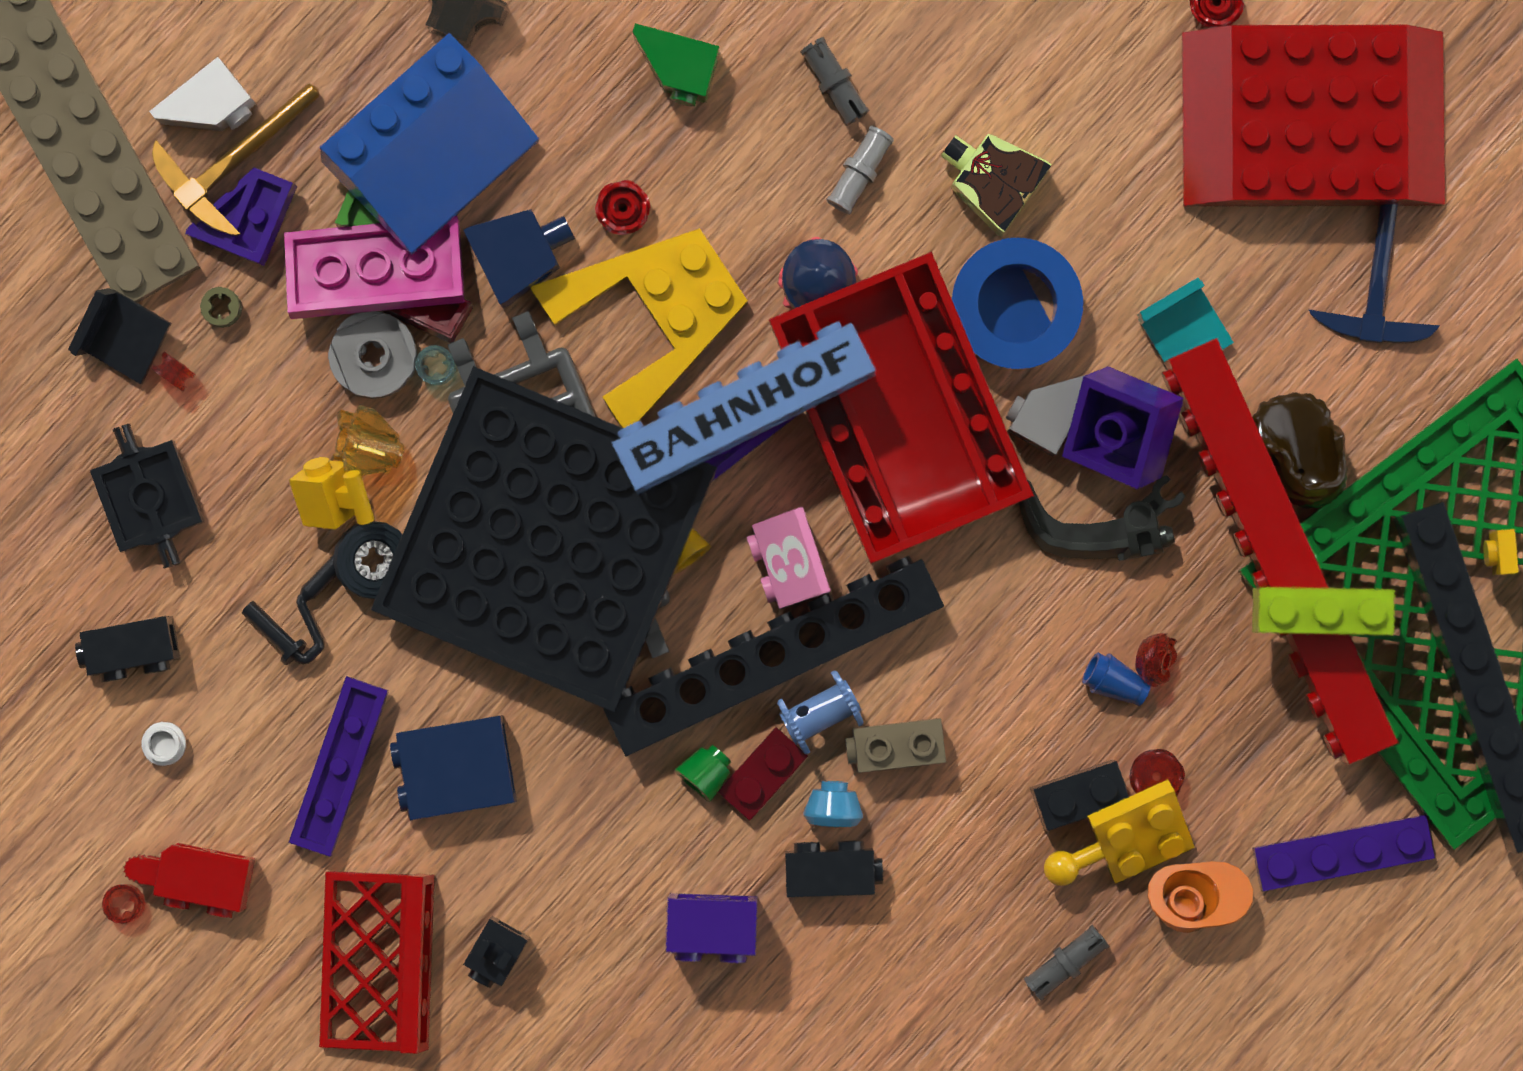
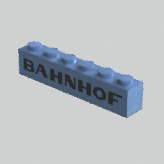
(744, 407)

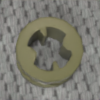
(234, 306)

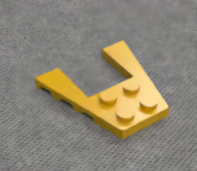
(682, 289)

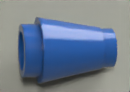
(1114, 680)

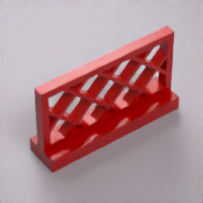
(414, 962)

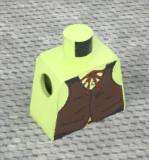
(994, 178)

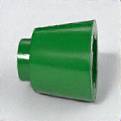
(705, 771)

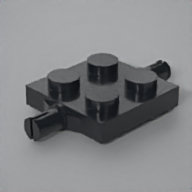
(147, 496)

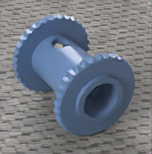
(820, 712)

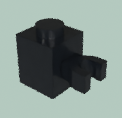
(495, 953)

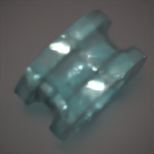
(434, 351)

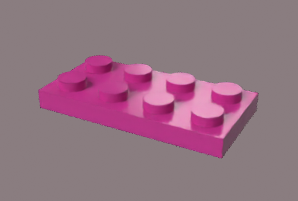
(370, 271)

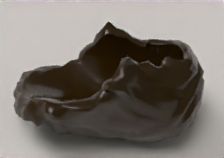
(1304, 438)

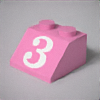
(789, 558)

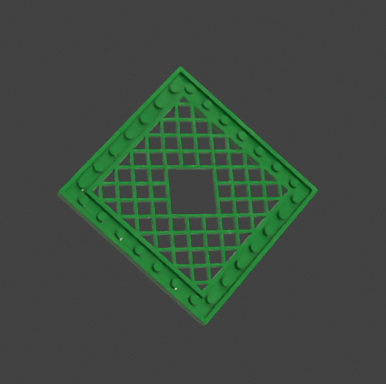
(1451, 808)

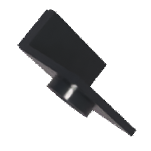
(120, 334)

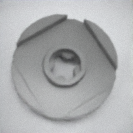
(383, 331)

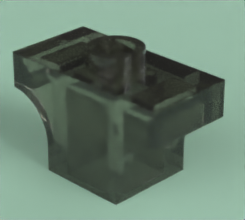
(465, 18)

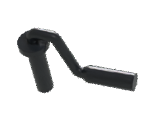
(278, 637)

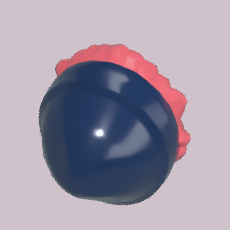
(815, 271)

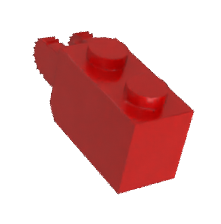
(196, 876)

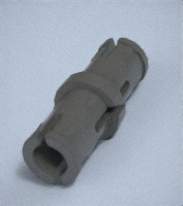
(834, 81)
(1066, 962)

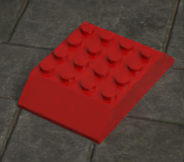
(1313, 116)
(921, 437)

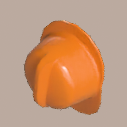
(1199, 895)

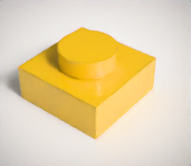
(1501, 552)

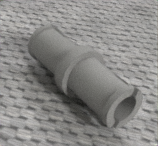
(860, 170)

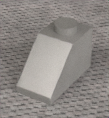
(1045, 415)

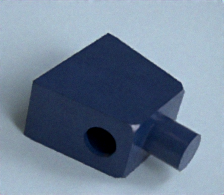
(517, 252)

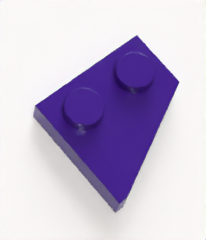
(255, 211)

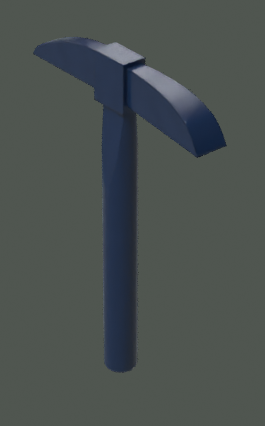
(1372, 325)

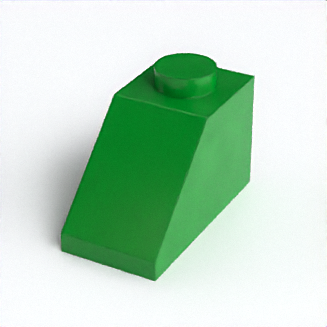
(679, 63)

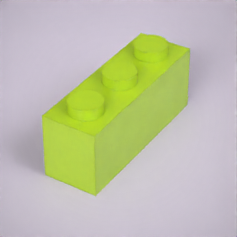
(1323, 611)

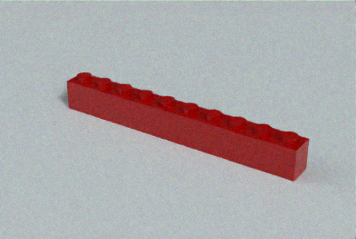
(1276, 544)

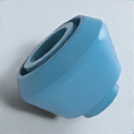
(833, 806)

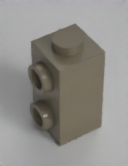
(896, 745)

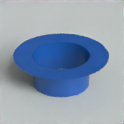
(1003, 310)

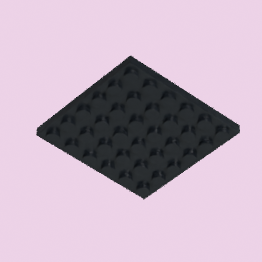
(539, 542)

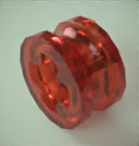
(173, 371)
(118, 891)

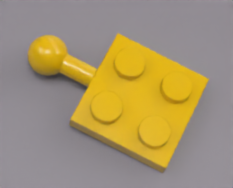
(1129, 837)

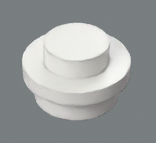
(163, 743)

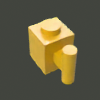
(330, 495)

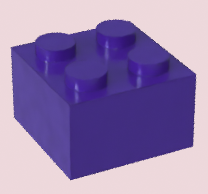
(1122, 427)
(711, 926)

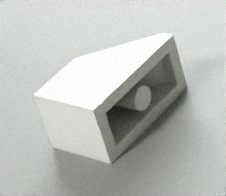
(206, 101)

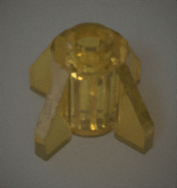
(367, 442)

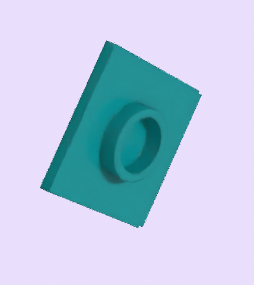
(1183, 321)

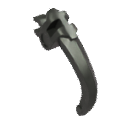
(1122, 538)

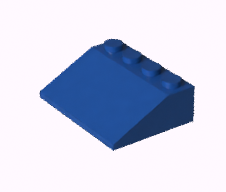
(428, 144)

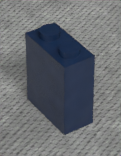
(454, 768)

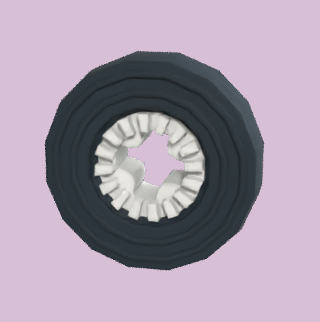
(356, 544)

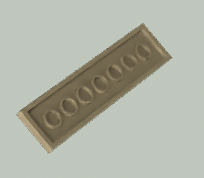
(87, 153)

